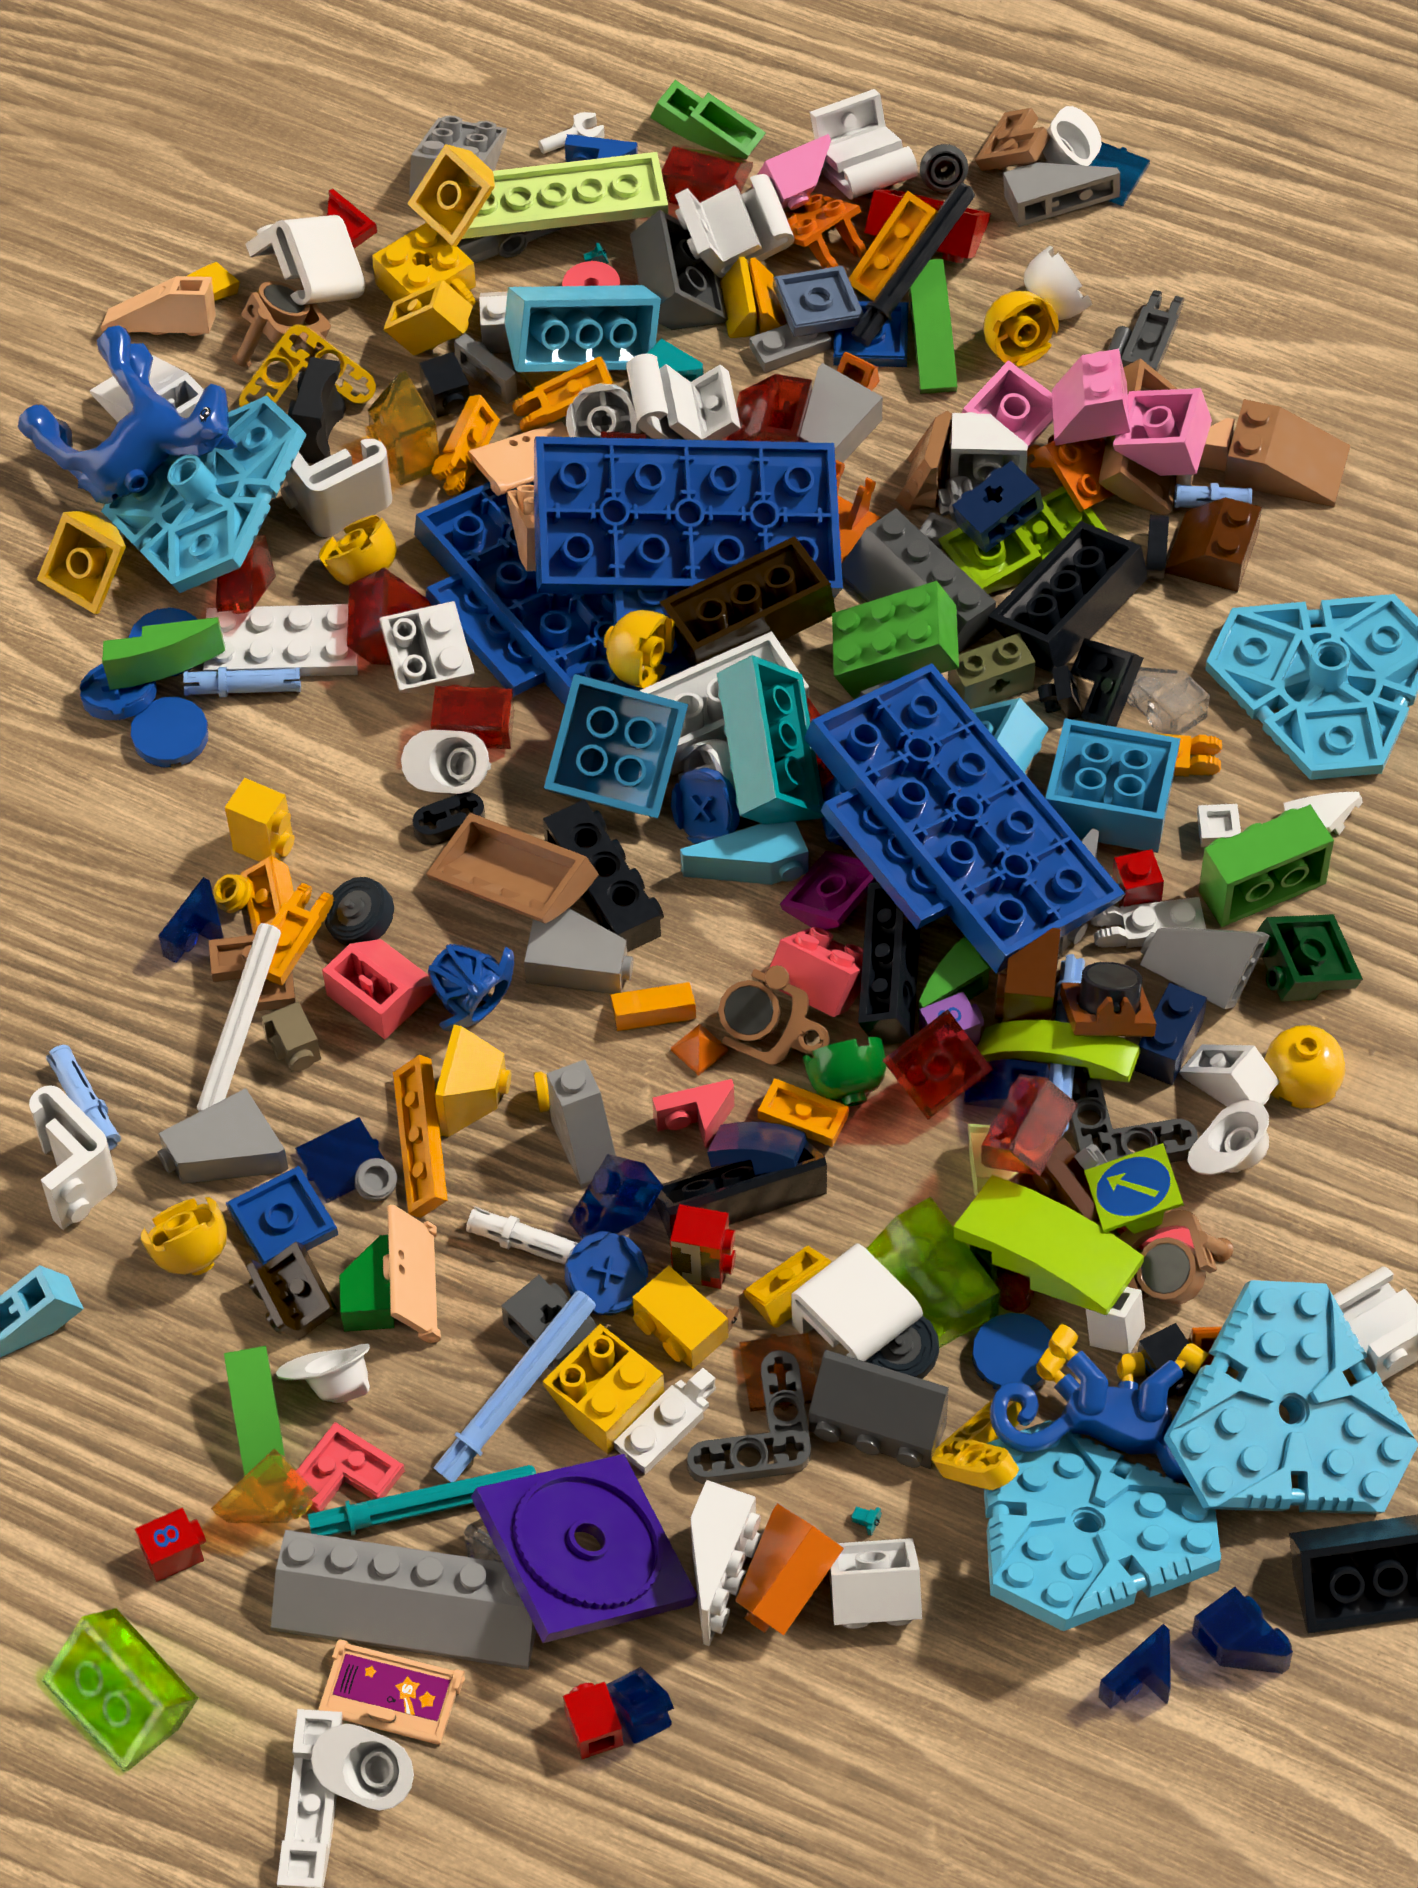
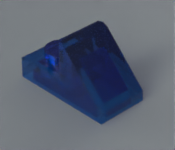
(194, 918)
(1145, 1665)
(640, 1704)

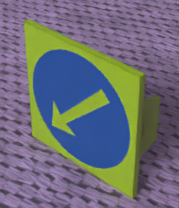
(1134, 1190)

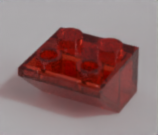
(773, 409)

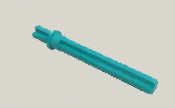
(406, 1504)

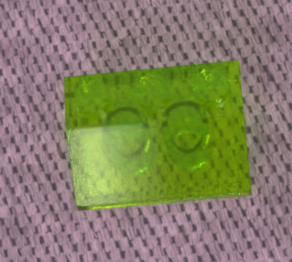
(937, 1270)
(119, 1687)

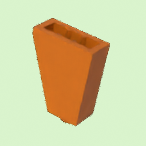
(785, 1570)

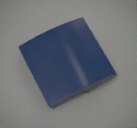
(766, 1144)

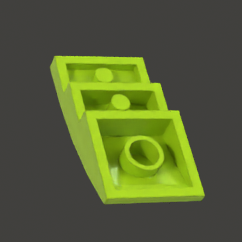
(1023, 549)
(1050, 1244)

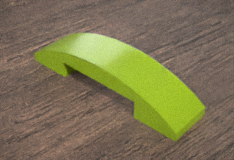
(1055, 1043)

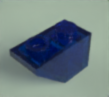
(994, 1087)
(616, 1197)
(1239, 1635)

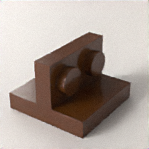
(1062, 1181)

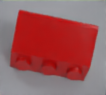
(959, 243)

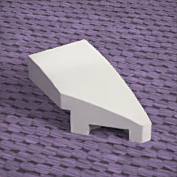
(1330, 808)

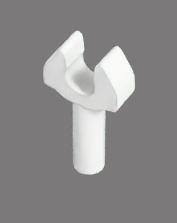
(581, 126)

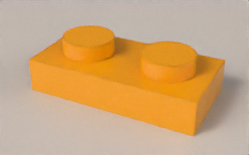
(801, 1109)

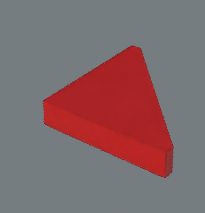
(357, 223)

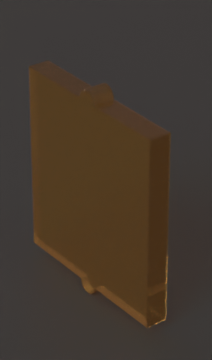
(755, 1351)

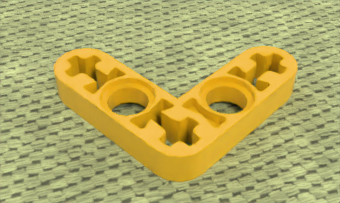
(296, 360)
(970, 1459)

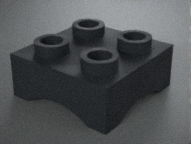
(317, 407)

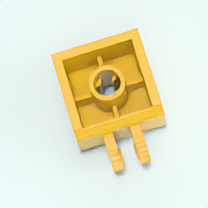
(422, 260)

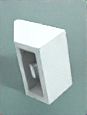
(427, 648)

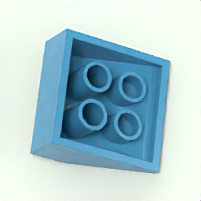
(615, 746)
(1113, 782)

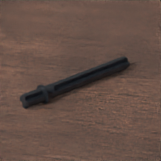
(881, 308)

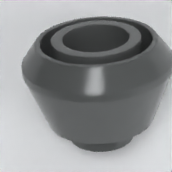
(943, 168)

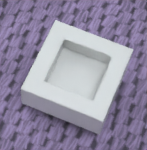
(1217, 822)

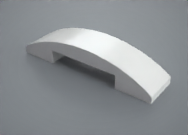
(310, 1808)

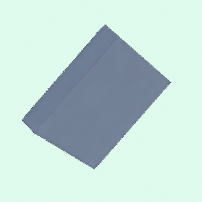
(818, 301)

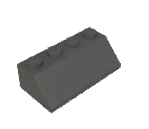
(900, 557)

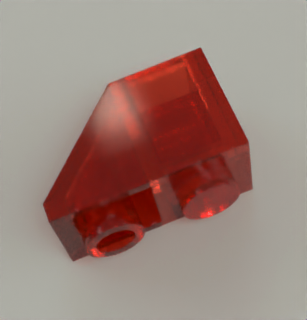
(245, 586)

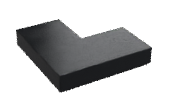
(1113, 676)

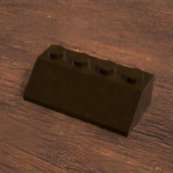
(763, 594)

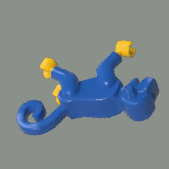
(1120, 1416)

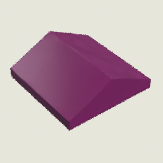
(828, 891)

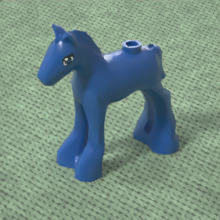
(141, 437)

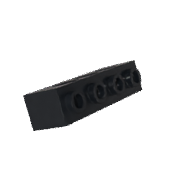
(581, 827)
(888, 970)

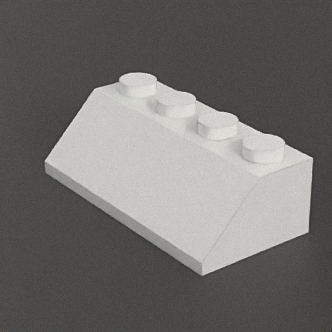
(700, 690)

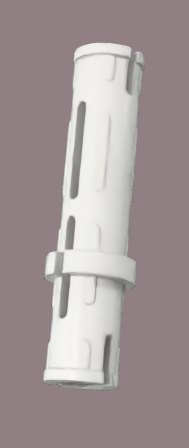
(519, 1235)

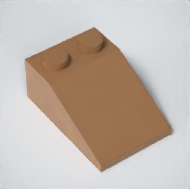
(1285, 455)

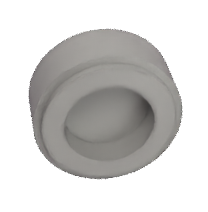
(375, 1179)

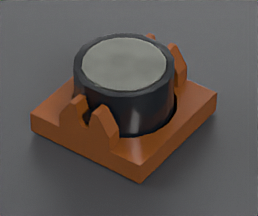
(1108, 1002)

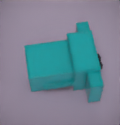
(598, 254)
(867, 1518)

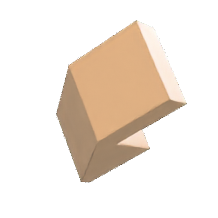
(1215, 449)

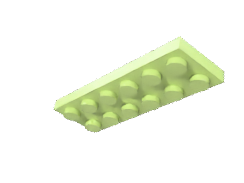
(572, 195)

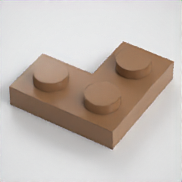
(1013, 141)
(228, 961)

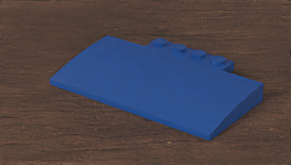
(675, 511)
(504, 620)
(953, 819)

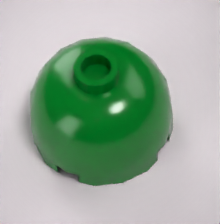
(847, 1070)

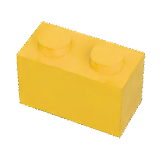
(428, 318)
(259, 822)
(679, 1318)

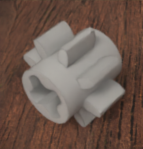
(951, 491)

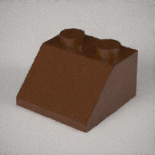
(1216, 543)
(1030, 981)

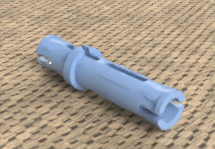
(241, 681)
(81, 1092)

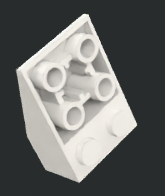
(166, 381)
(722, 1537)

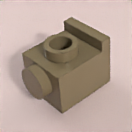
(291, 1037)

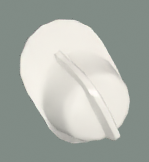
(1073, 138)
(445, 761)
(1233, 1140)
(331, 1374)
(362, 1766)

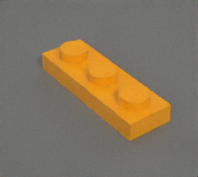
(891, 245)

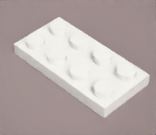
(286, 639)

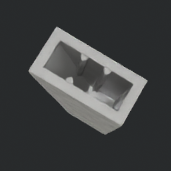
(840, 412)
(577, 955)
(1205, 960)
(579, 1119)
(223, 1143)

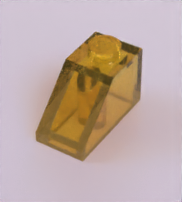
(267, 1494)

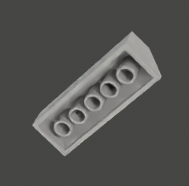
(400, 1600)

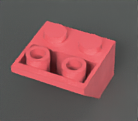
(822, 969)
(376, 985)

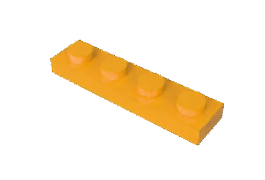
(420, 1136)

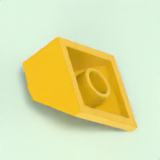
(453, 192)
(83, 559)
(469, 1081)

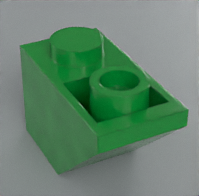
(366, 1291)

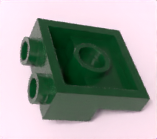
(1307, 957)

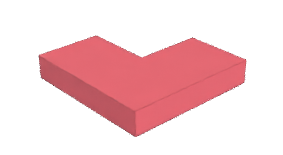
(348, 1459)

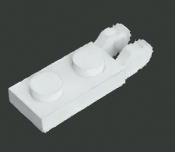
(1145, 918)

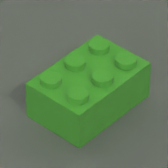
(894, 637)
(1265, 865)

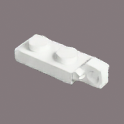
(666, 1421)

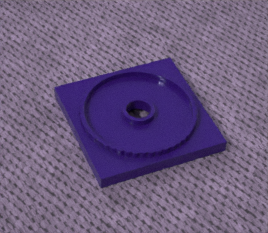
(559, 1580)

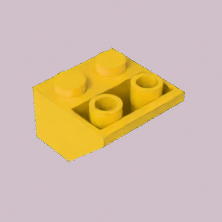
(604, 1387)

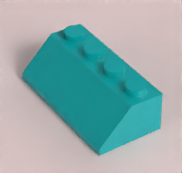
(765, 737)

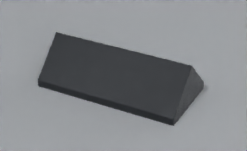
(740, 1192)

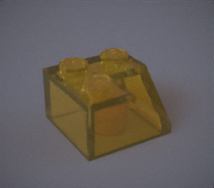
(405, 429)

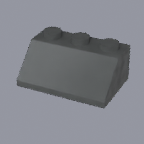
(666, 266)
(878, 1410)

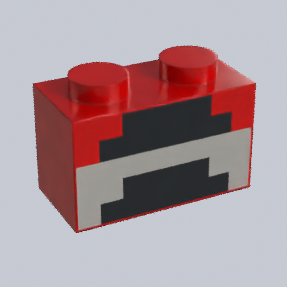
(702, 1246)

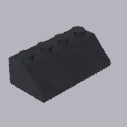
(1071, 594)
(1357, 1573)

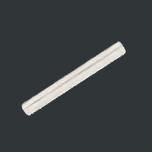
(240, 1016)

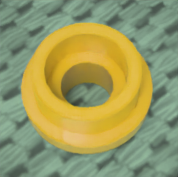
(232, 892)

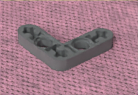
(1114, 1141)
(779, 1433)

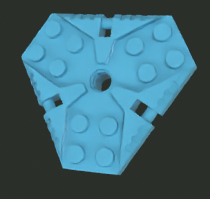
(207, 509)
(1336, 684)
(1339, 1438)
(1082, 1523)

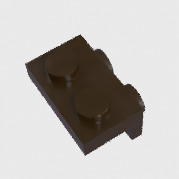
(291, 1291)

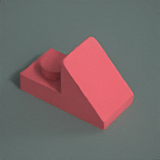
(704, 1104)

